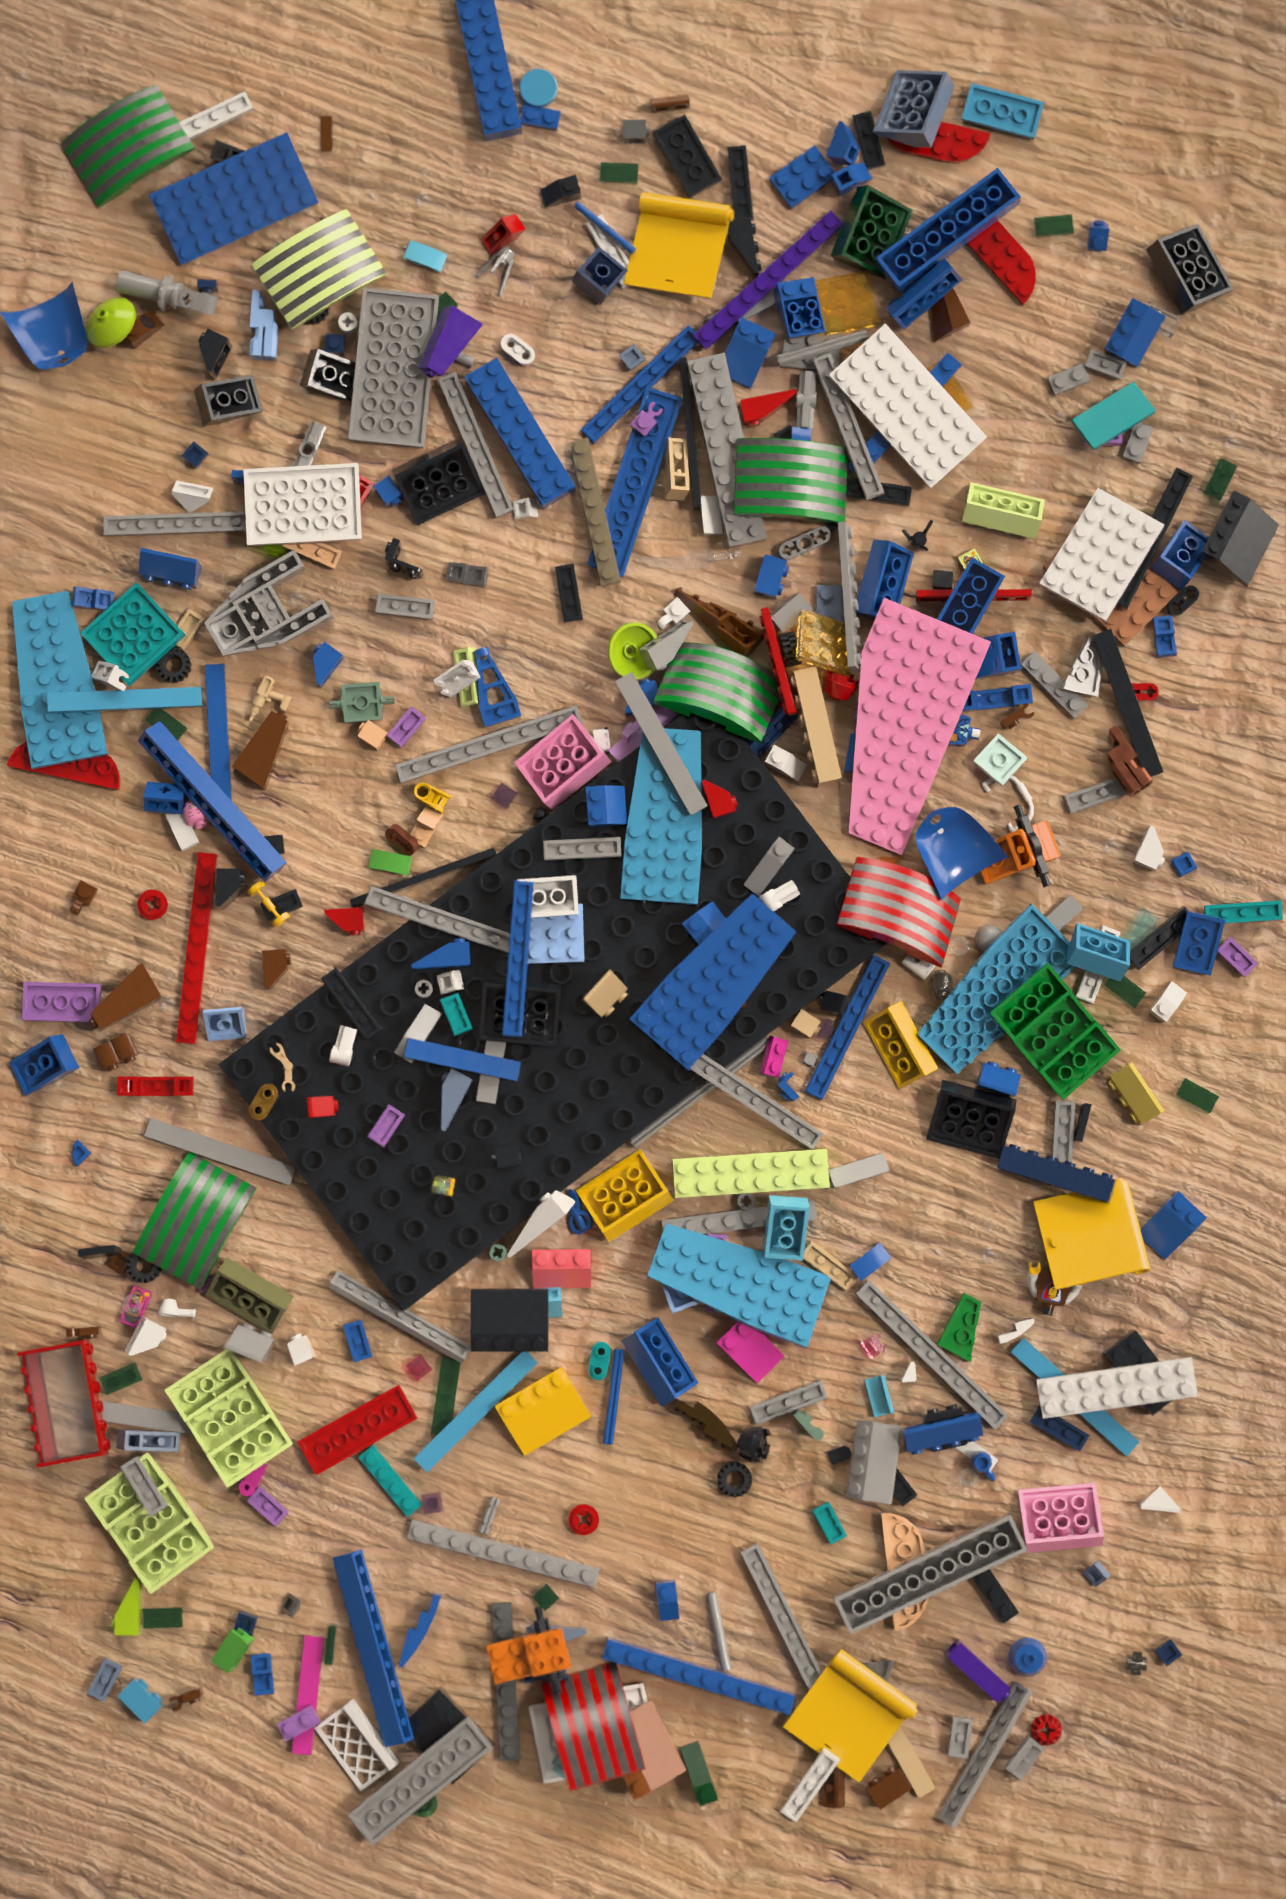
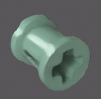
(499, 1246)

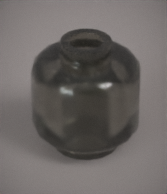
(940, 984)

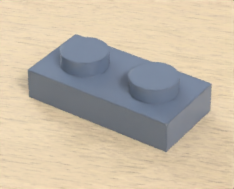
(105, 1679)

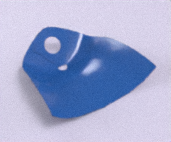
(49, 329)
(958, 851)

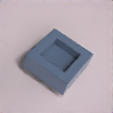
(632, 357)
(1096, 1573)

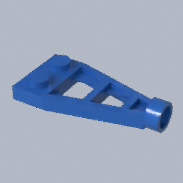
(500, 711)

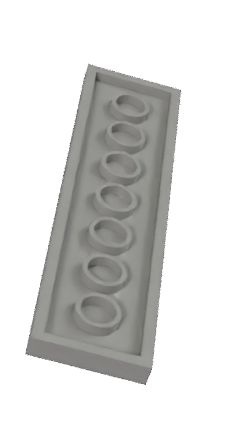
(420, 1781)

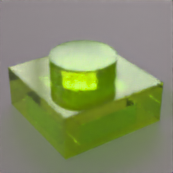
(275, 550)

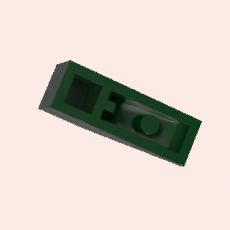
(699, 1773)

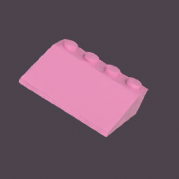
(562, 762)
(1060, 1517)

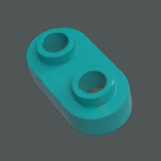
(599, 1361)

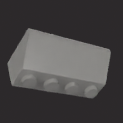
(874, 1461)

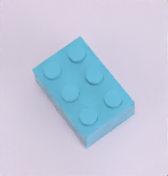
(786, 1227)

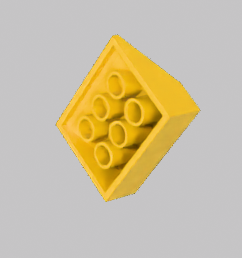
(624, 1195)
(543, 1411)

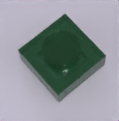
(545, 1597)

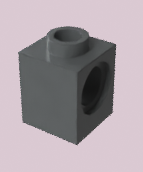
(635, 131)

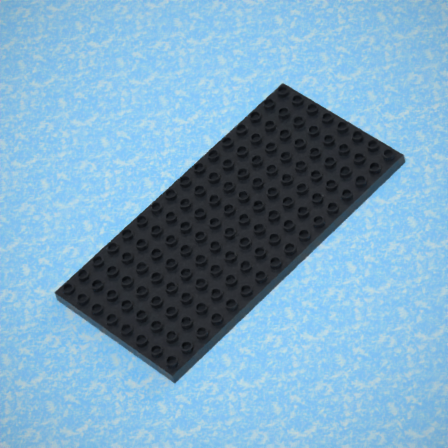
(570, 1098)

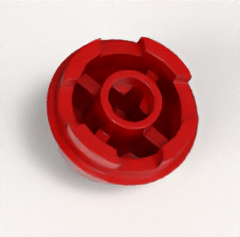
(839, 685)

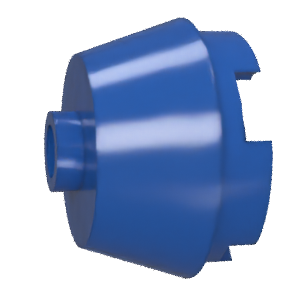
(1027, 1657)

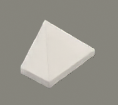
(191, 495)
(1159, 1501)

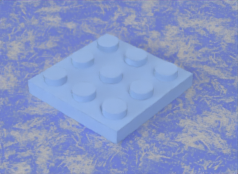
(557, 939)

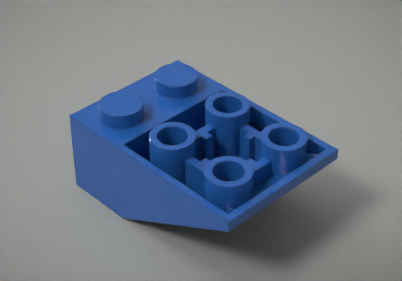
(799, 307)
(1001, 656)

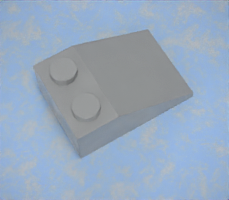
(250, 1342)

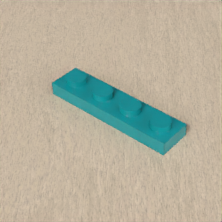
(1246, 911)
(390, 1480)

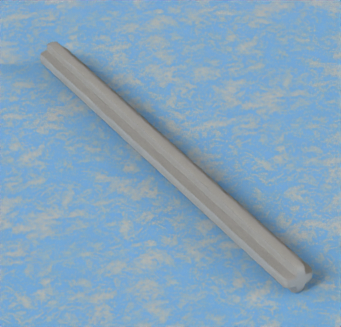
(696, 1094)

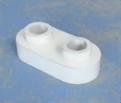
(518, 349)

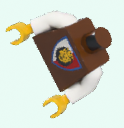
(1043, 1289)

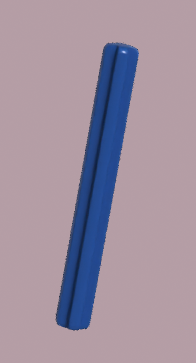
(613, 1396)

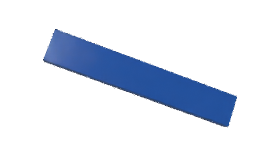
(462, 1059)

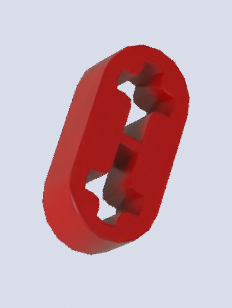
(1144, 687)

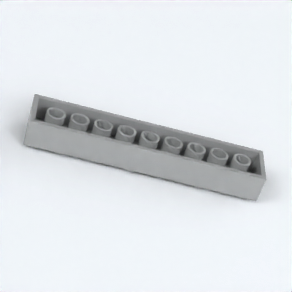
(720, 432)
(929, 1573)

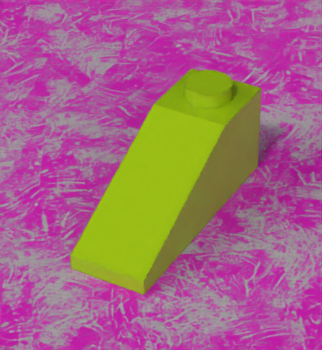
(128, 1617)

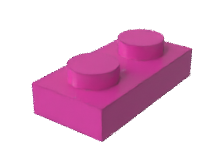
(774, 1056)

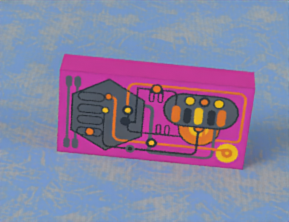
(134, 1318)

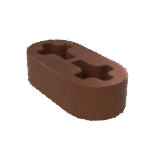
(402, 839)

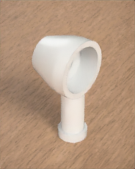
(169, 1309)

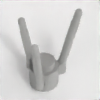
(502, 257)

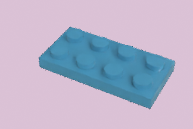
(1002, 111)

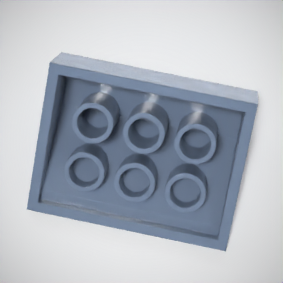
(914, 107)

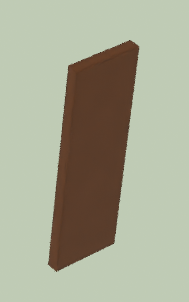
(326, 134)

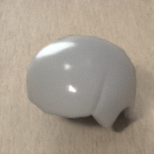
(986, 935)

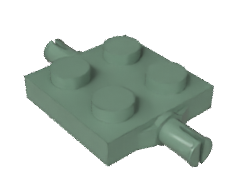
(362, 702)

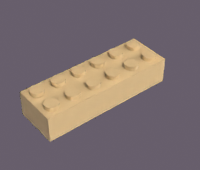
(816, 727)

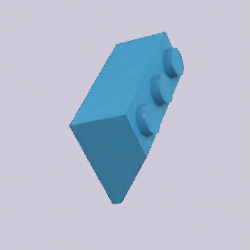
(1099, 952)

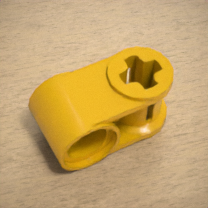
(432, 797)

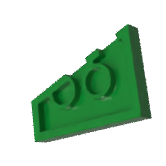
(961, 1327)

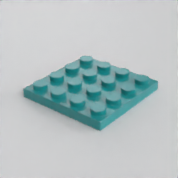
(133, 633)

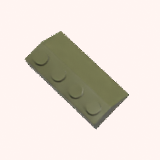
(249, 1295)

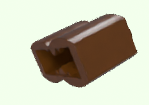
(115, 1052)

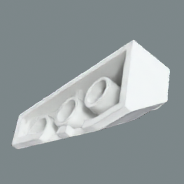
(547, 1213)

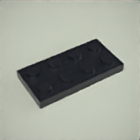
(687, 156)

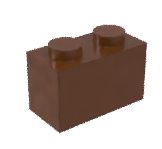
(888, 1787)

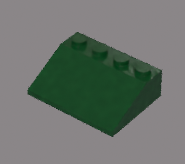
(869, 229)

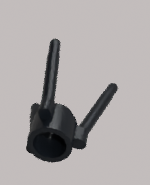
(919, 539)

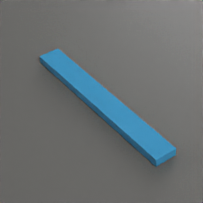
(124, 700)
(475, 1410)
(1098, 1419)

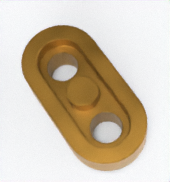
(264, 1102)

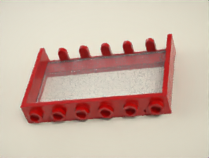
(65, 1403)

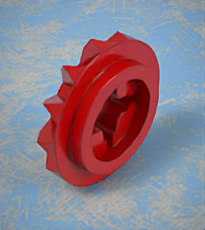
(151, 895)
(583, 1529)
(1039, 1723)

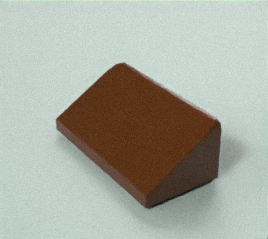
(670, 103)
(834, 1790)

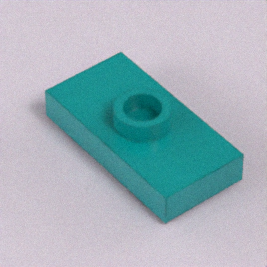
(456, 1014)
(829, 1523)

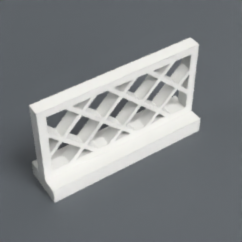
(371, 1738)

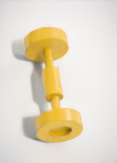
(280, 919)

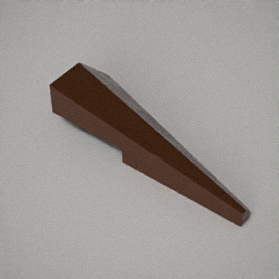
(948, 316)
(735, 633)

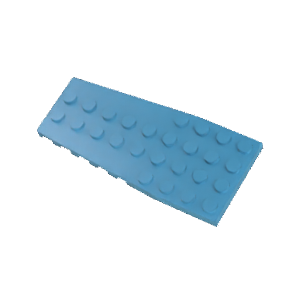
(54, 661)
(661, 835)
(963, 1022)
(742, 1283)

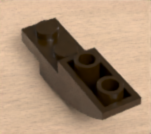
(714, 1426)

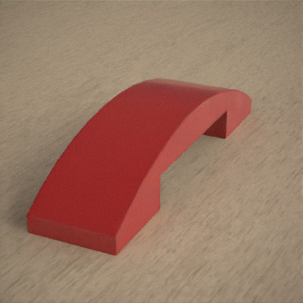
(155, 1086)

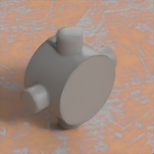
(810, 1059)

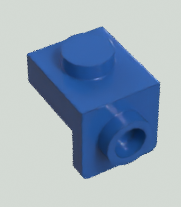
(1098, 235)
(787, 1092)

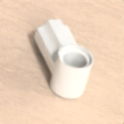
(776, 898)
(342, 1050)

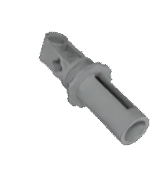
(165, 292)

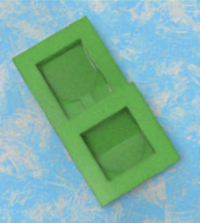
(390, 862)

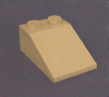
(606, 994)

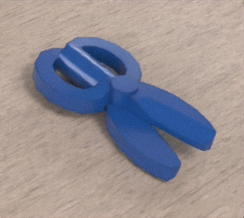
(577, 1214)

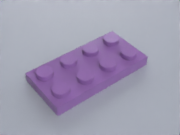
(59, 1001)

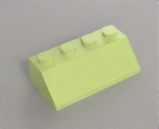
(1003, 510)

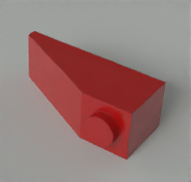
(759, 408)

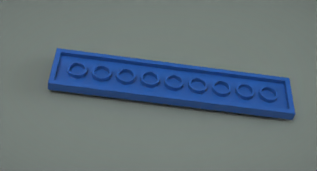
(638, 476)

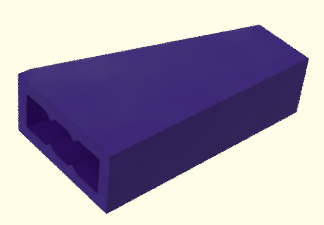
(448, 340)
(977, 1671)

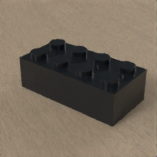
(1133, 1351)

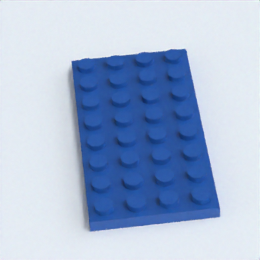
(234, 198)

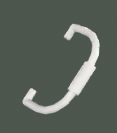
(1024, 793)

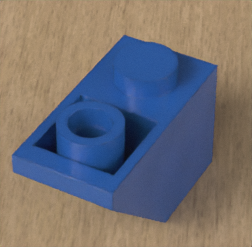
(843, 147)
(850, 178)

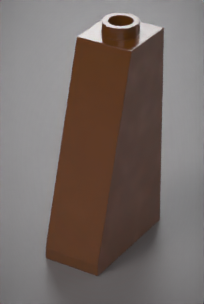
(262, 751)
(126, 999)

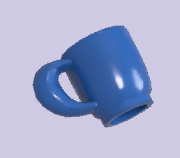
(982, 1462)

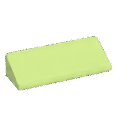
(469, 695)

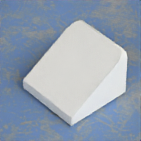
(525, 508)
(450, 982)
(910, 1373)

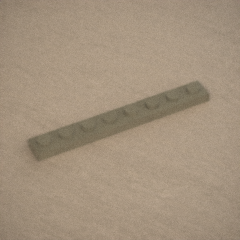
(595, 512)

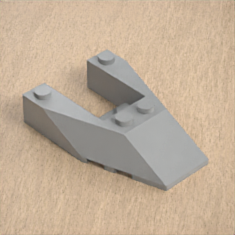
(256, 618)

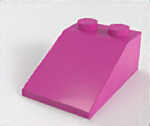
(750, 1350)

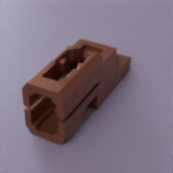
(1124, 766)

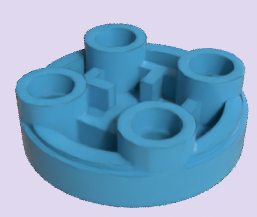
(538, 88)

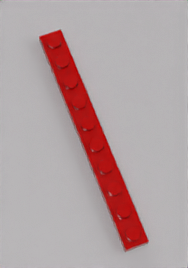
(196, 948)

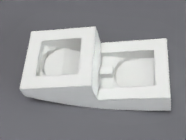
(184, 834)
(1020, 1327)

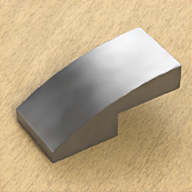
(467, 574)

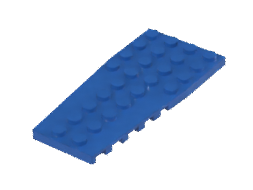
(713, 981)

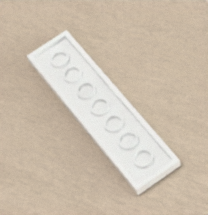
(1117, 1387)

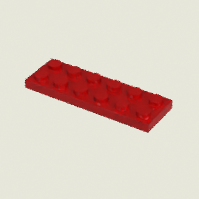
(357, 1429)

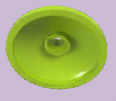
(110, 322)
(631, 636)

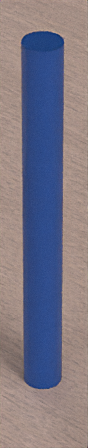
(604, 227)

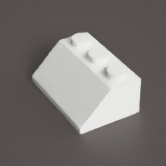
(554, 896)

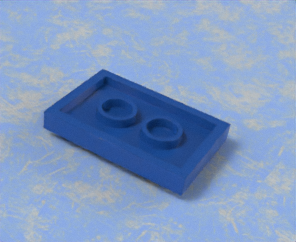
(802, 177)
(1199, 942)

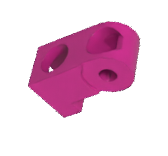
(251, 1481)

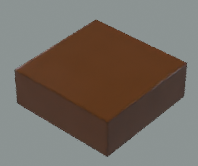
(119, 1262)

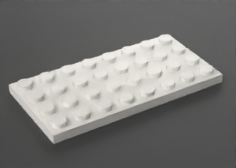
(907, 406)

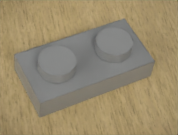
(1105, 364)
(1068, 379)
(1137, 442)
(960, 1737)

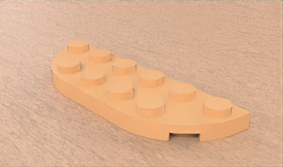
(901, 1544)

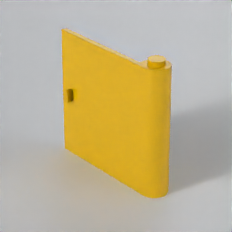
(679, 244)
(1091, 1237)
(850, 1714)

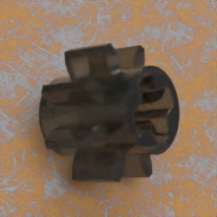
(1136, 1663)

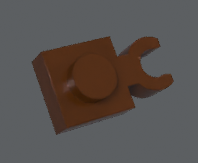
(88, 1332)

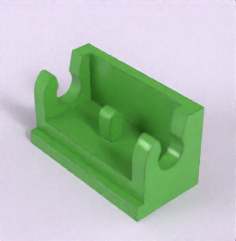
(232, 1650)

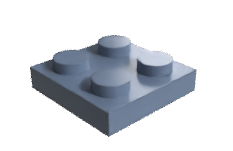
(830, 602)

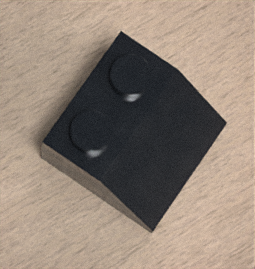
(215, 351)
(229, 886)

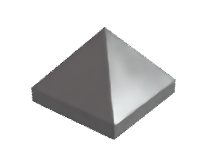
(290, 1605)

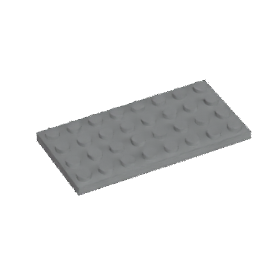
(388, 386)

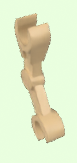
(287, 1065)

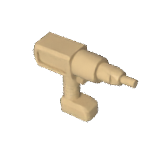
(265, 694)

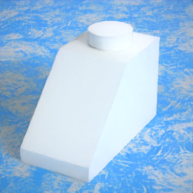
(785, 763)
(1150, 851)
(1167, 1002)
(146, 1336)
(300, 1349)

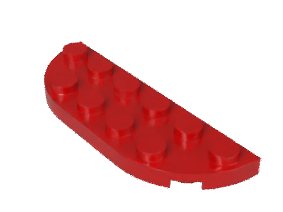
(950, 145)
(1006, 260)
(777, 660)
(95, 771)

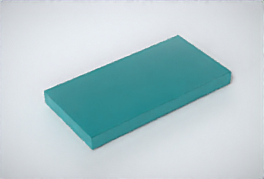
(1113, 416)

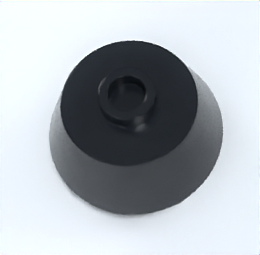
(754, 1444)

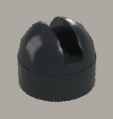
(540, 814)

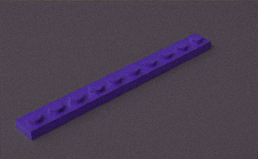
(767, 280)

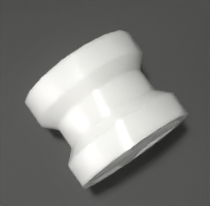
(350, 326)

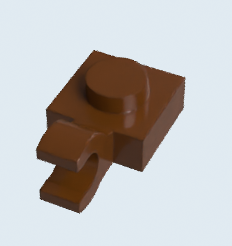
(1012, 720)
(83, 894)
(192, 1696)

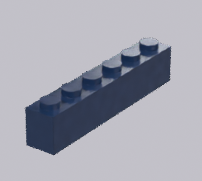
(1057, 1174)

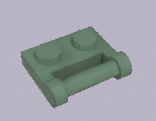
(805, 1420)

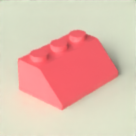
(561, 1268)

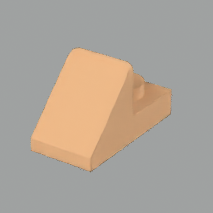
(426, 825)

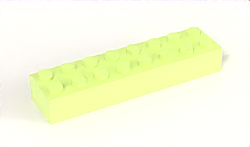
(751, 1173)

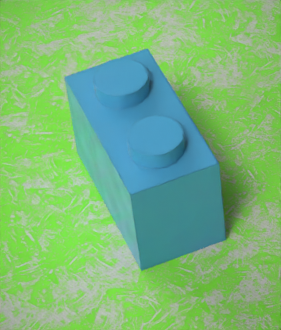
(141, 1699)

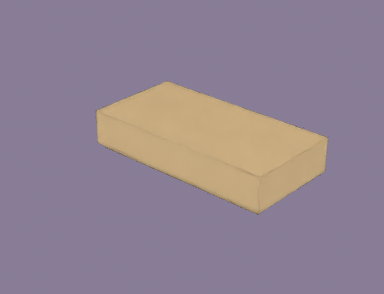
(189, 625)

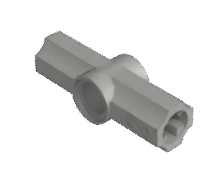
(806, 399)
(312, 439)

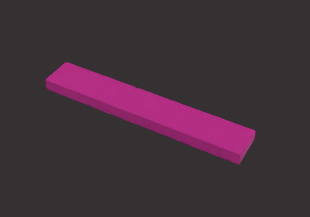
(308, 1688)

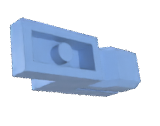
(266, 330)

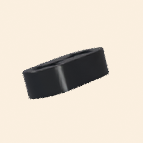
(1186, 604)

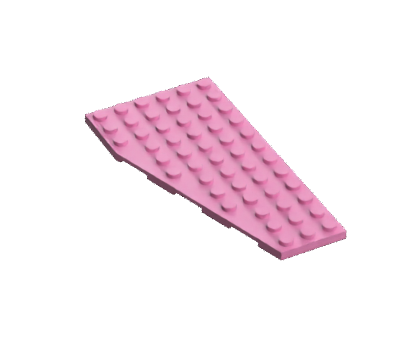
(908, 705)

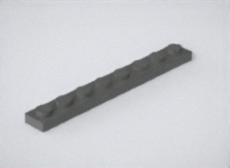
(507, 1690)

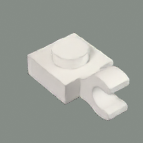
(674, 612)

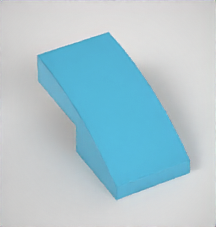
(425, 255)

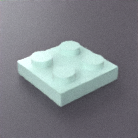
(1000, 760)

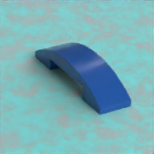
(999, 698)

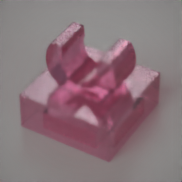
(873, 1346)
(419, 1367)

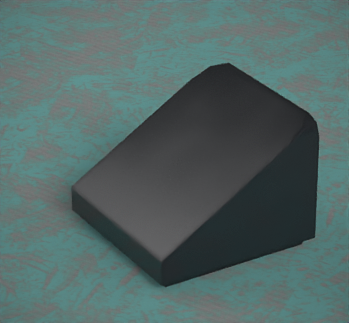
(943, 580)

